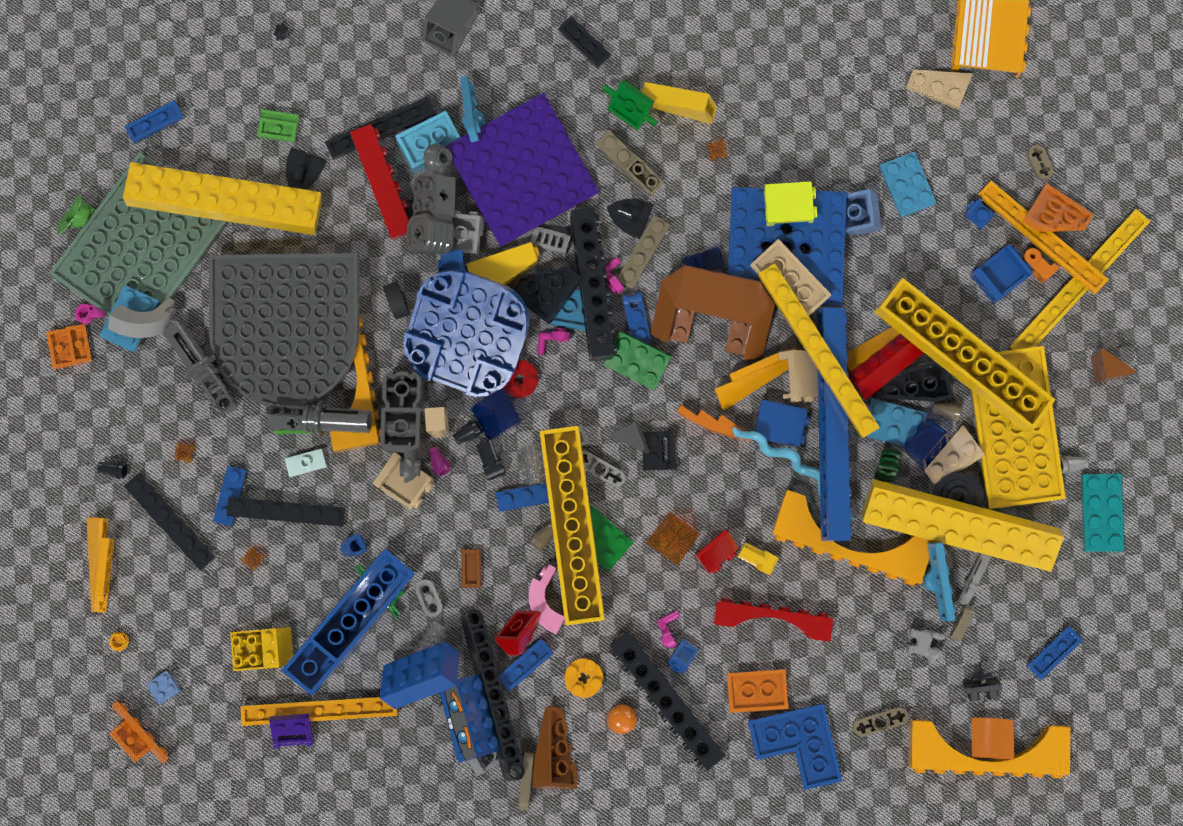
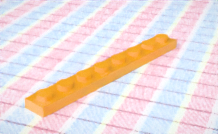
(1045, 241)
(318, 710)

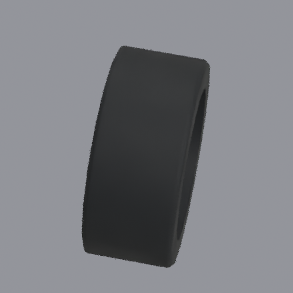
(396, 300)

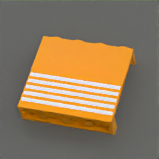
(991, 35)

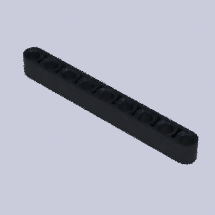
(495, 685)

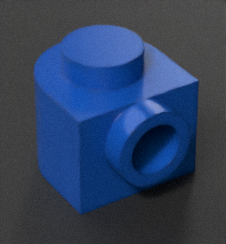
(353, 545)

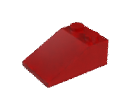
(716, 552)

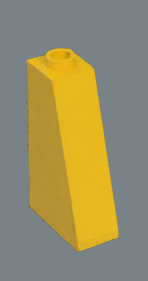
(681, 102)
(506, 265)

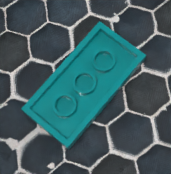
(1102, 513)

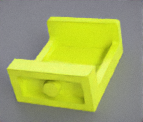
(789, 203)

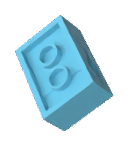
(416, 139)

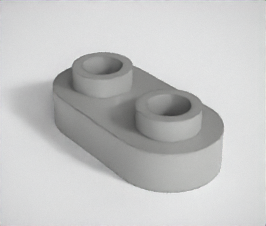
(429, 598)

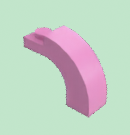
(549, 618)

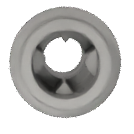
(1073, 464)

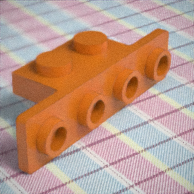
(133, 738)

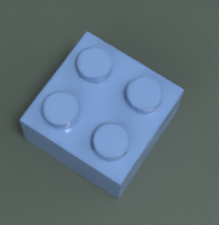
(164, 687)

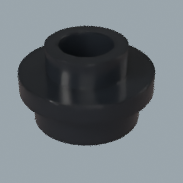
(280, 32)

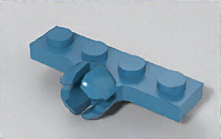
(472, 118)
(937, 581)

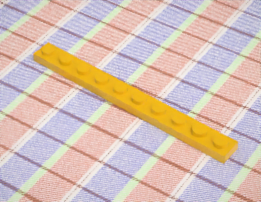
(1073, 289)
(818, 351)

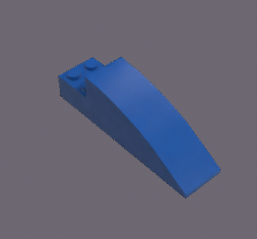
(348, 623)

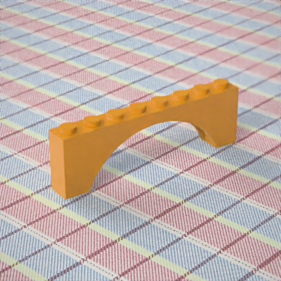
(364, 400)
(797, 525)
(1044, 756)

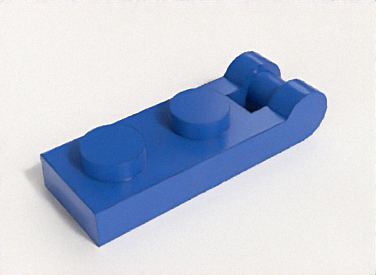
(636, 317)

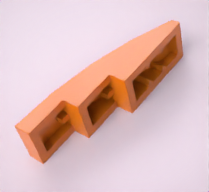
(722, 426)

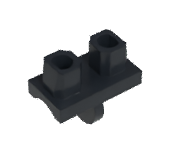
(982, 683)

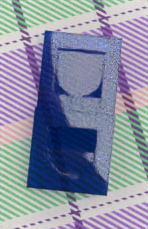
(706, 260)

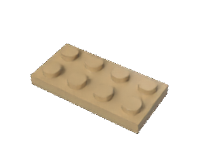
(803, 284)

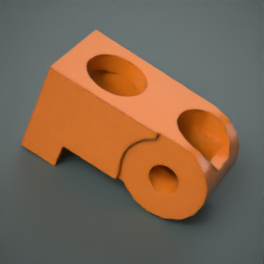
(1039, 266)

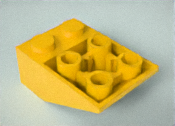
(261, 648)

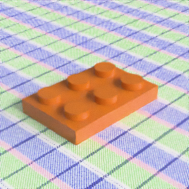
(757, 690)

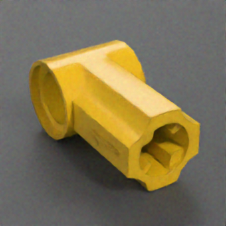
(760, 559)

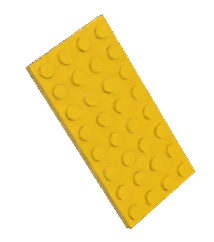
(1018, 464)

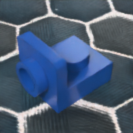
(978, 213)
(682, 657)

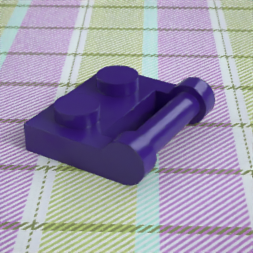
(291, 725)

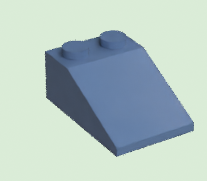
(862, 213)

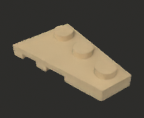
(940, 85)
(955, 456)

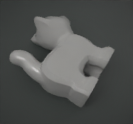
(923, 643)

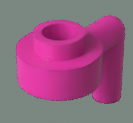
(613, 283)
(89, 310)
(558, 335)
(667, 638)

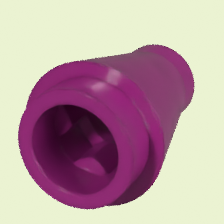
(438, 461)

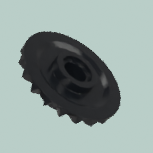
(961, 482)

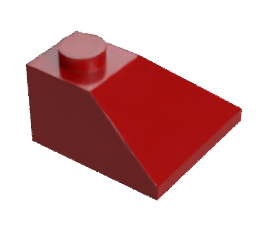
(518, 632)

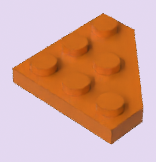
(1056, 212)

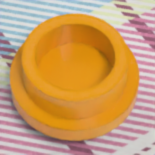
(119, 641)

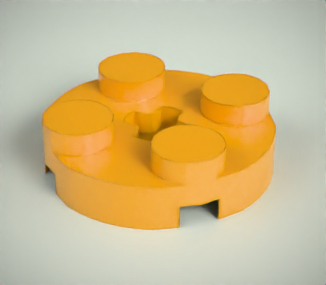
(593, 683)

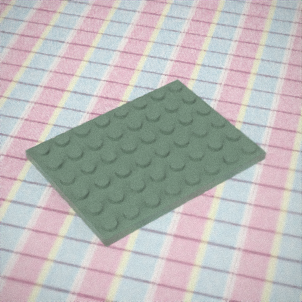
(133, 249)

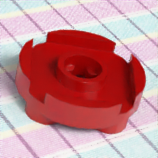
(529, 382)

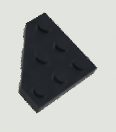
(547, 290)

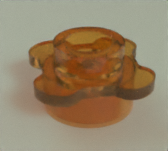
(717, 145)
(180, 448)
(258, 558)

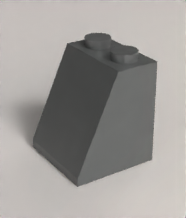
(449, 24)

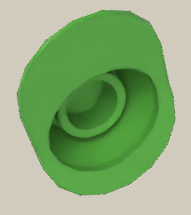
(76, 216)

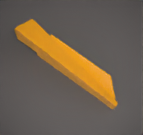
(866, 350)
(750, 379)
(100, 562)

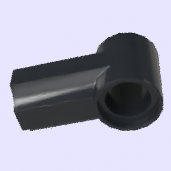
(492, 464)

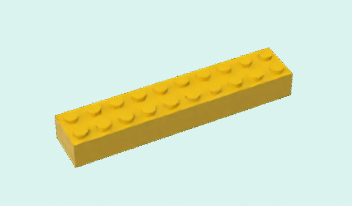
(222, 198)
(964, 355)
(572, 525)
(962, 525)

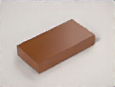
(471, 568)

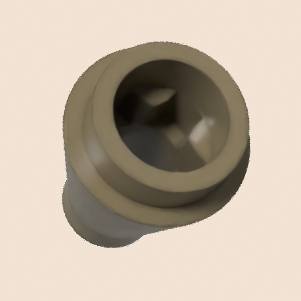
(947, 410)
(542, 537)

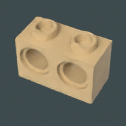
(437, 422)

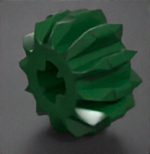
(888, 464)

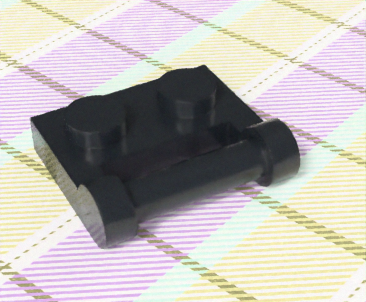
(653, 459)

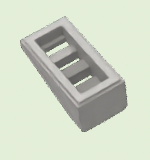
(562, 251)

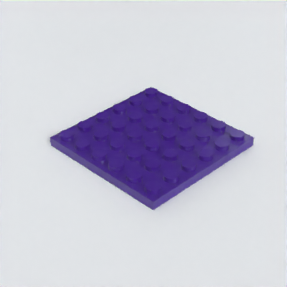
(522, 170)

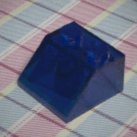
(496, 414)
(926, 443)

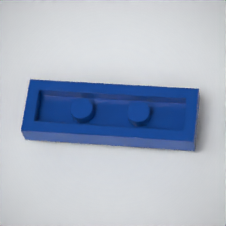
(154, 122)
(231, 487)
(522, 497)
(1054, 652)
(525, 664)

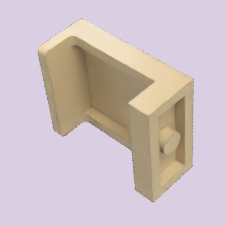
(802, 376)
(393, 484)

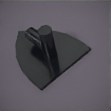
(302, 169)
(630, 216)

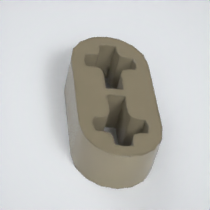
(1043, 160)
(962, 623)

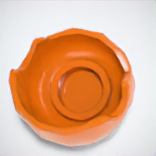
(621, 719)

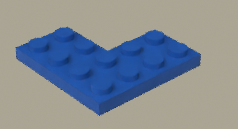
(805, 733)

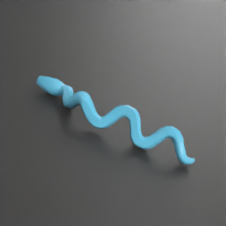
(782, 452)

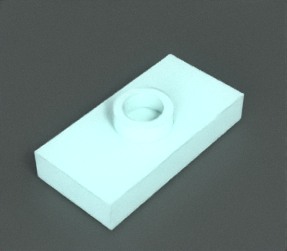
(306, 463)

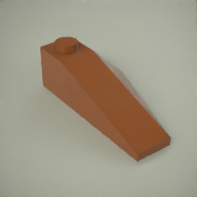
(553, 760)

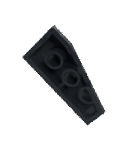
(919, 383)

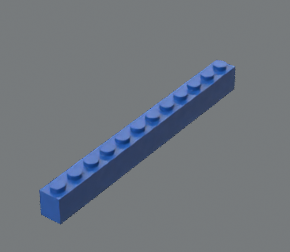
(833, 435)

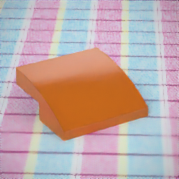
(68, 346)
(993, 738)

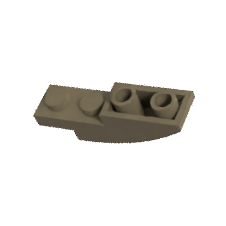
(628, 163)

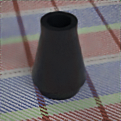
(469, 432)
(115, 469)

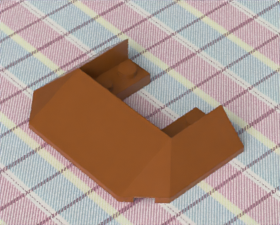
(716, 295)

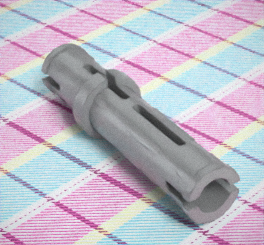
(973, 581)

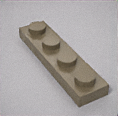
(643, 252)

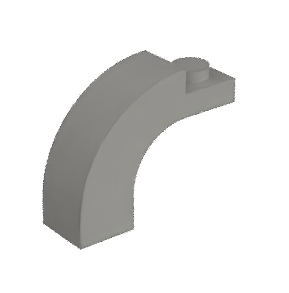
(142, 324)

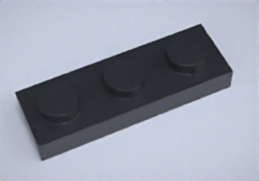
(584, 42)

